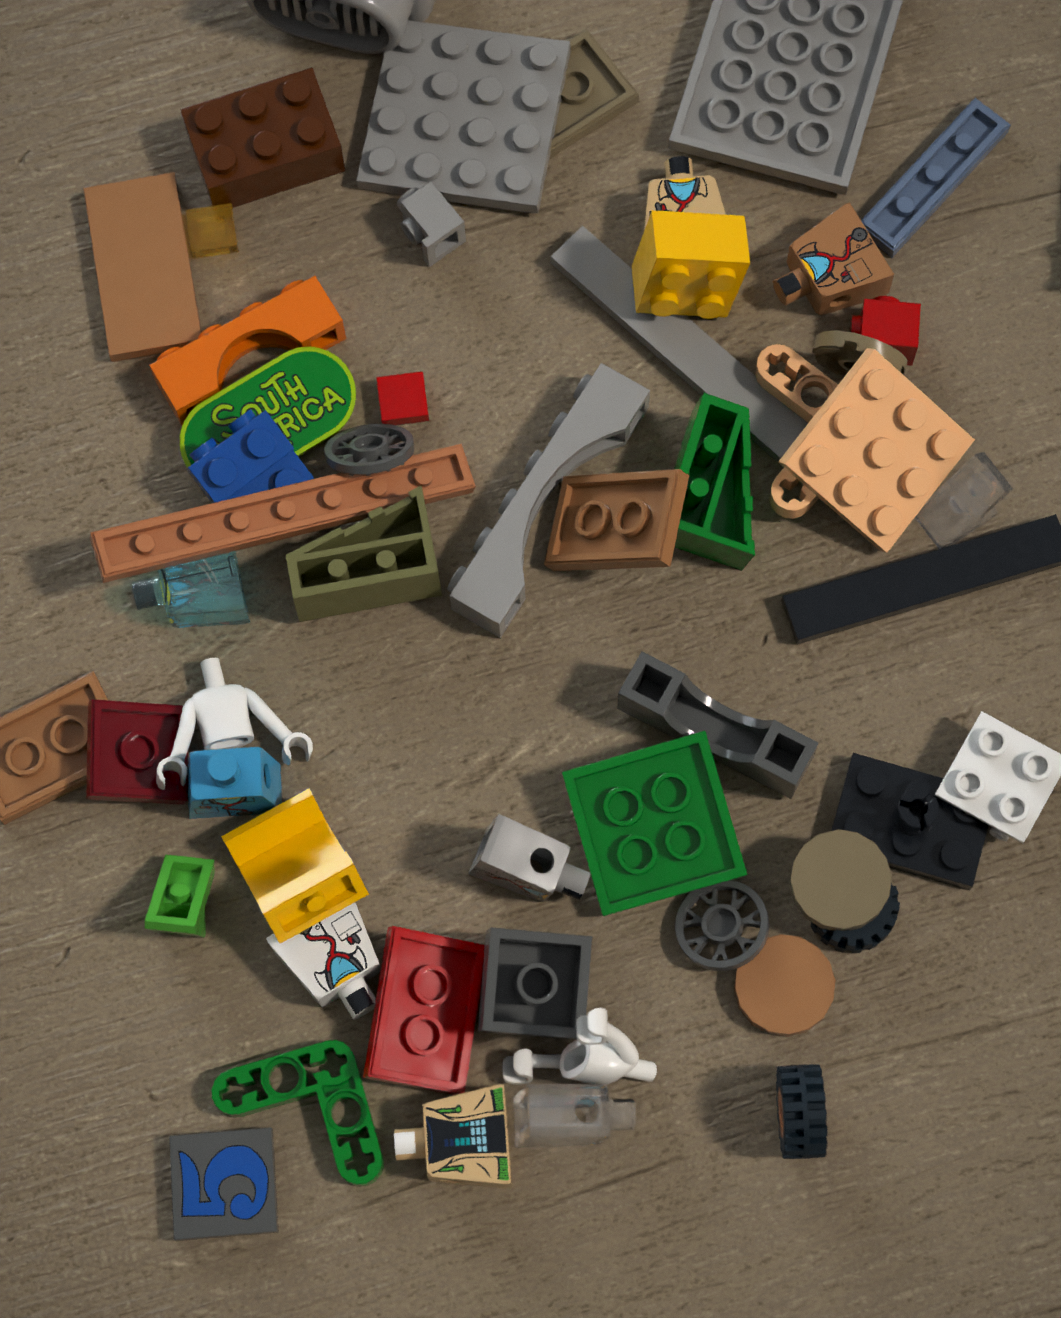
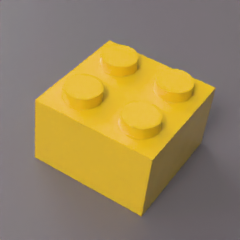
(690, 264)

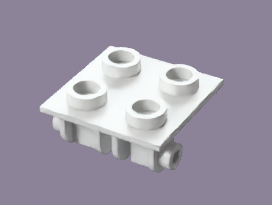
(1001, 778)

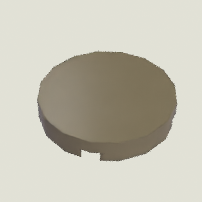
(841, 350)
(840, 880)

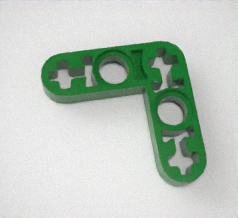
(329, 1092)

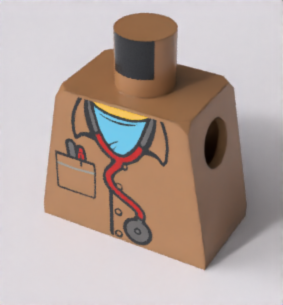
(835, 265)

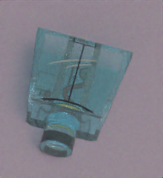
(197, 592)

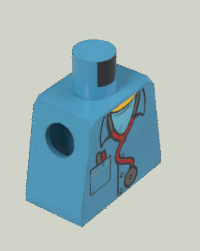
(232, 782)

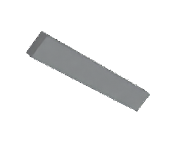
(677, 342)

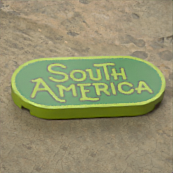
(302, 391)

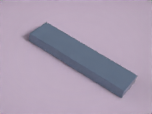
(934, 176)

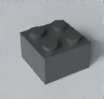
(534, 983)

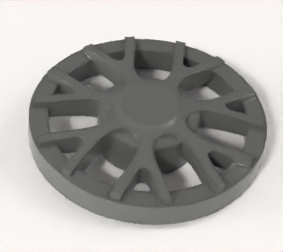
(371, 449)
(722, 926)

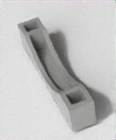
(600, 420)

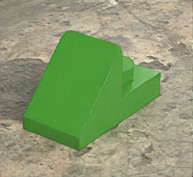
(181, 896)

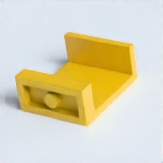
(294, 866)

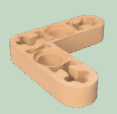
(778, 387)

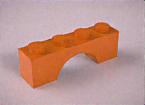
(289, 321)

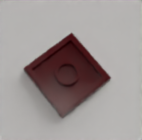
(125, 751)

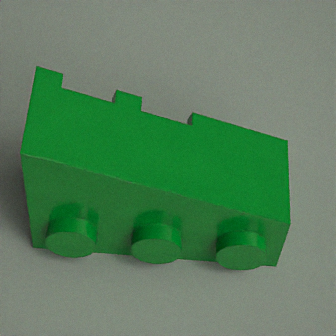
(717, 495)

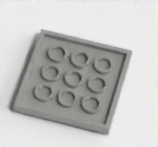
(466, 115)

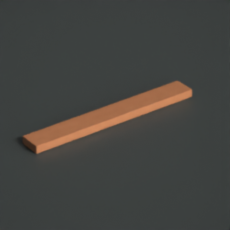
(274, 514)

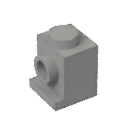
(431, 222)

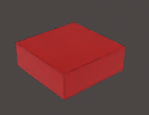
(402, 398)

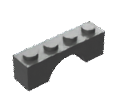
(751, 746)

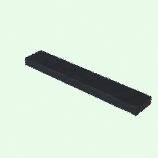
(924, 579)

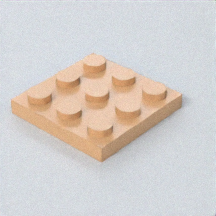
(876, 450)

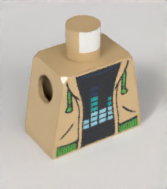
(462, 1139)

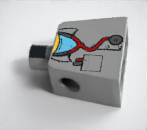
(506, 857)

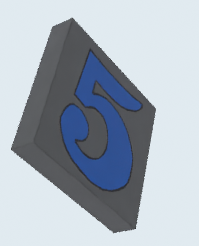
(223, 1184)

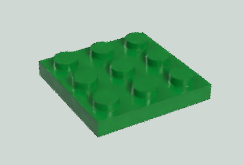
(654, 823)

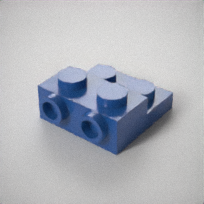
(248, 461)

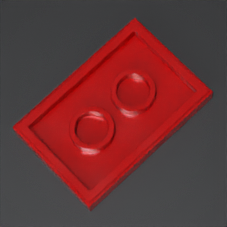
(425, 1011)

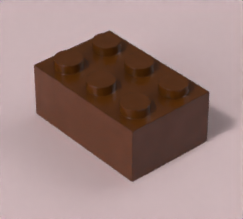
(264, 139)

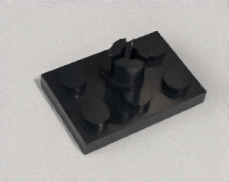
(910, 823)

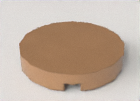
(785, 986)

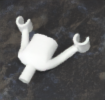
(225, 722)
(586, 1059)

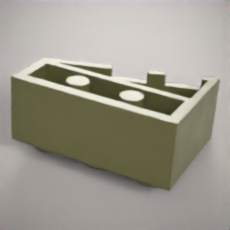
(368, 564)

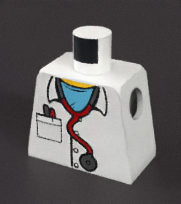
(333, 960)

